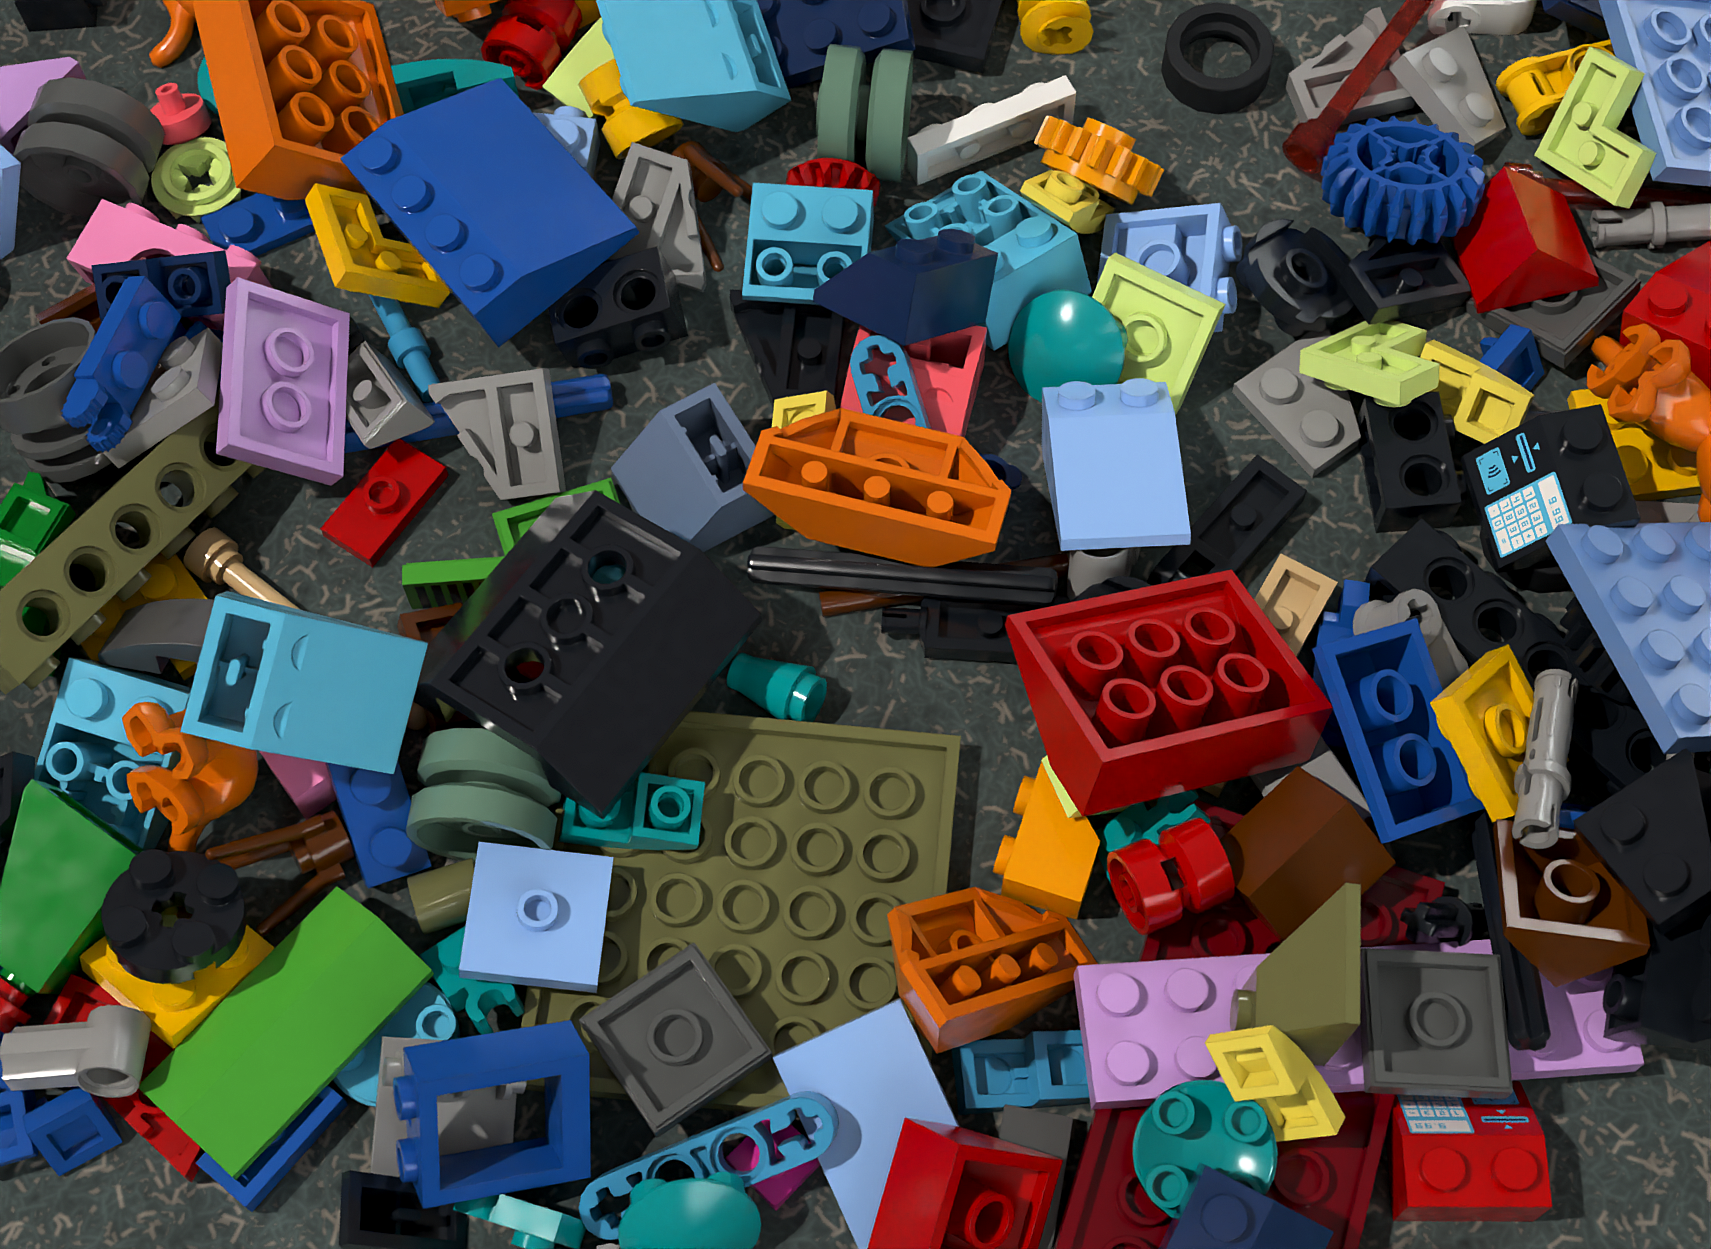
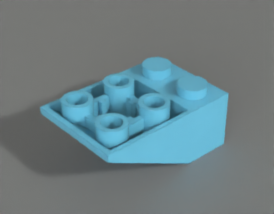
(696, 59)
(1031, 246)
(303, 684)
(89, 748)

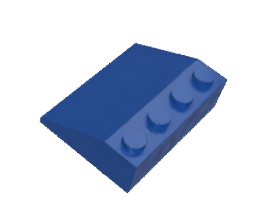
(490, 203)

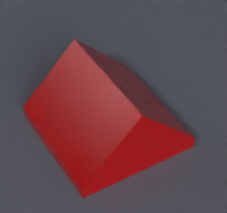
(1521, 245)

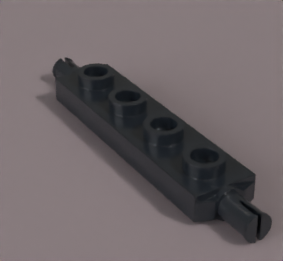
(959, 627)

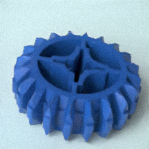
(1402, 180)

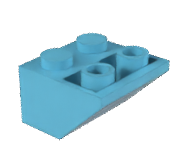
(803, 239)

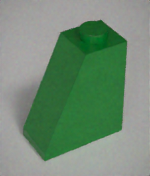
(55, 888)

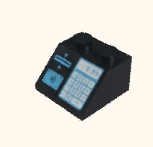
(1544, 476)

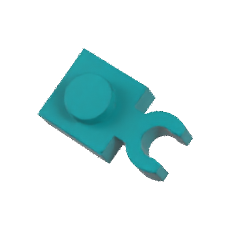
(1146, 822)
(475, 995)
(533, 1224)

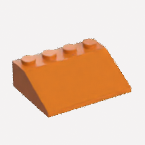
(296, 88)

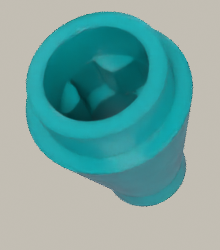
(779, 687)

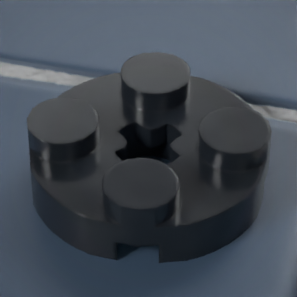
(1271, 272)
(170, 880)

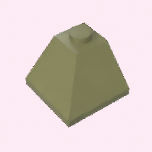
(1310, 981)

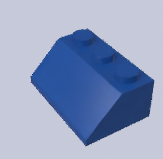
(1383, 707)

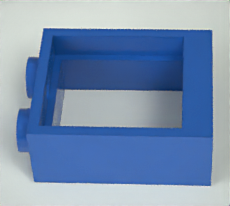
(485, 1061)

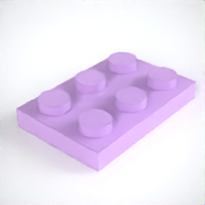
(283, 382)

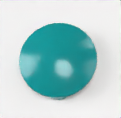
(1065, 340)
(1204, 1126)
(690, 1214)

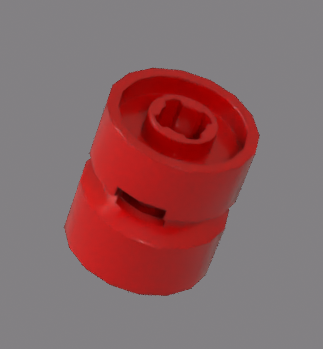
(532, 37)
(1177, 873)

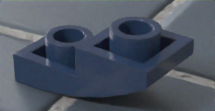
(189, 282)

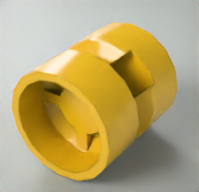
(623, 121)

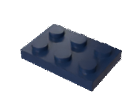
(806, 28)

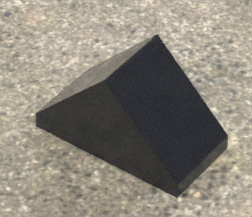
(388, 1214)

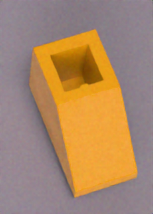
(1051, 854)

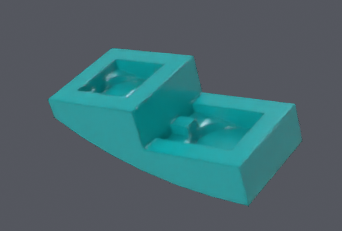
(436, 79)

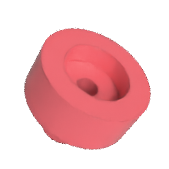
(180, 114)

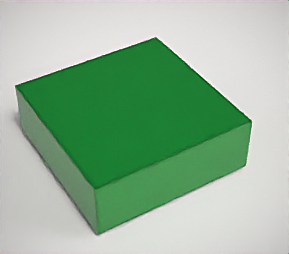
(31, 521)

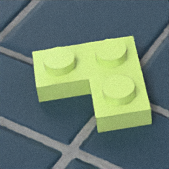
(1585, 134)
(1374, 361)

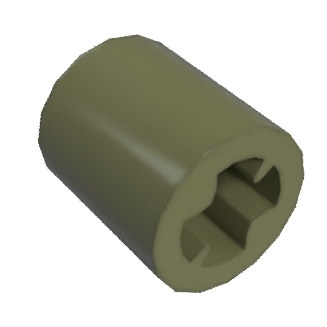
(442, 895)

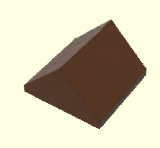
(1300, 852)
(1565, 907)

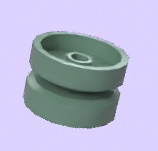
(860, 112)
(479, 793)

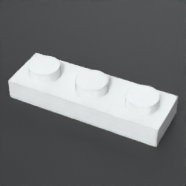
(988, 129)

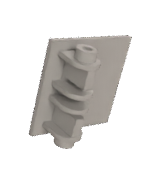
(465, 1118)

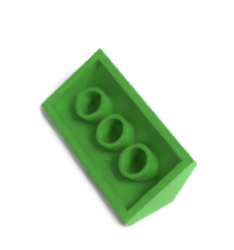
(286, 1031)

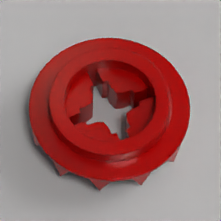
(834, 174)

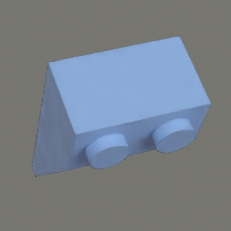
(1114, 465)

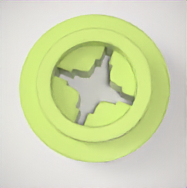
(194, 158)

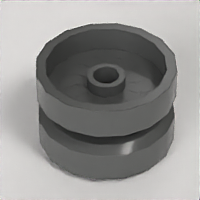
(87, 146)

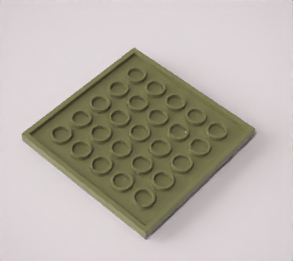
(790, 884)

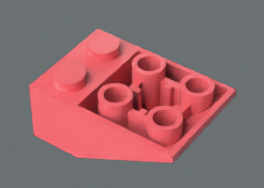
(946, 374)

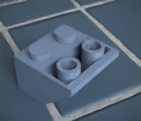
(691, 471)

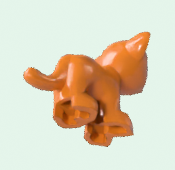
(1658, 391)
(200, 787)

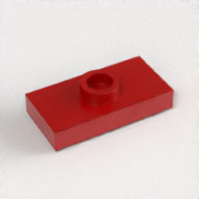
(384, 502)

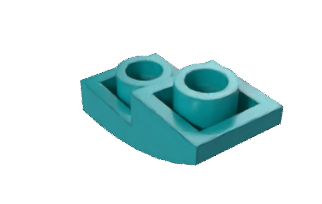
(650, 815)

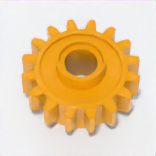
(1098, 157)

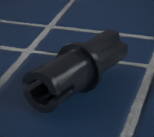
(1445, 921)

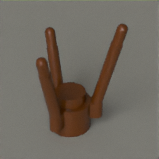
(709, 179)
(314, 845)

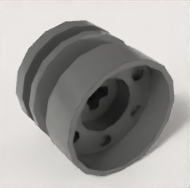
(34, 385)

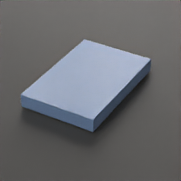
(874, 1079)

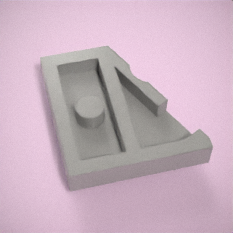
(1320, 77)
(1451, 87)
(661, 203)
(175, 394)
(1299, 410)
(509, 429)

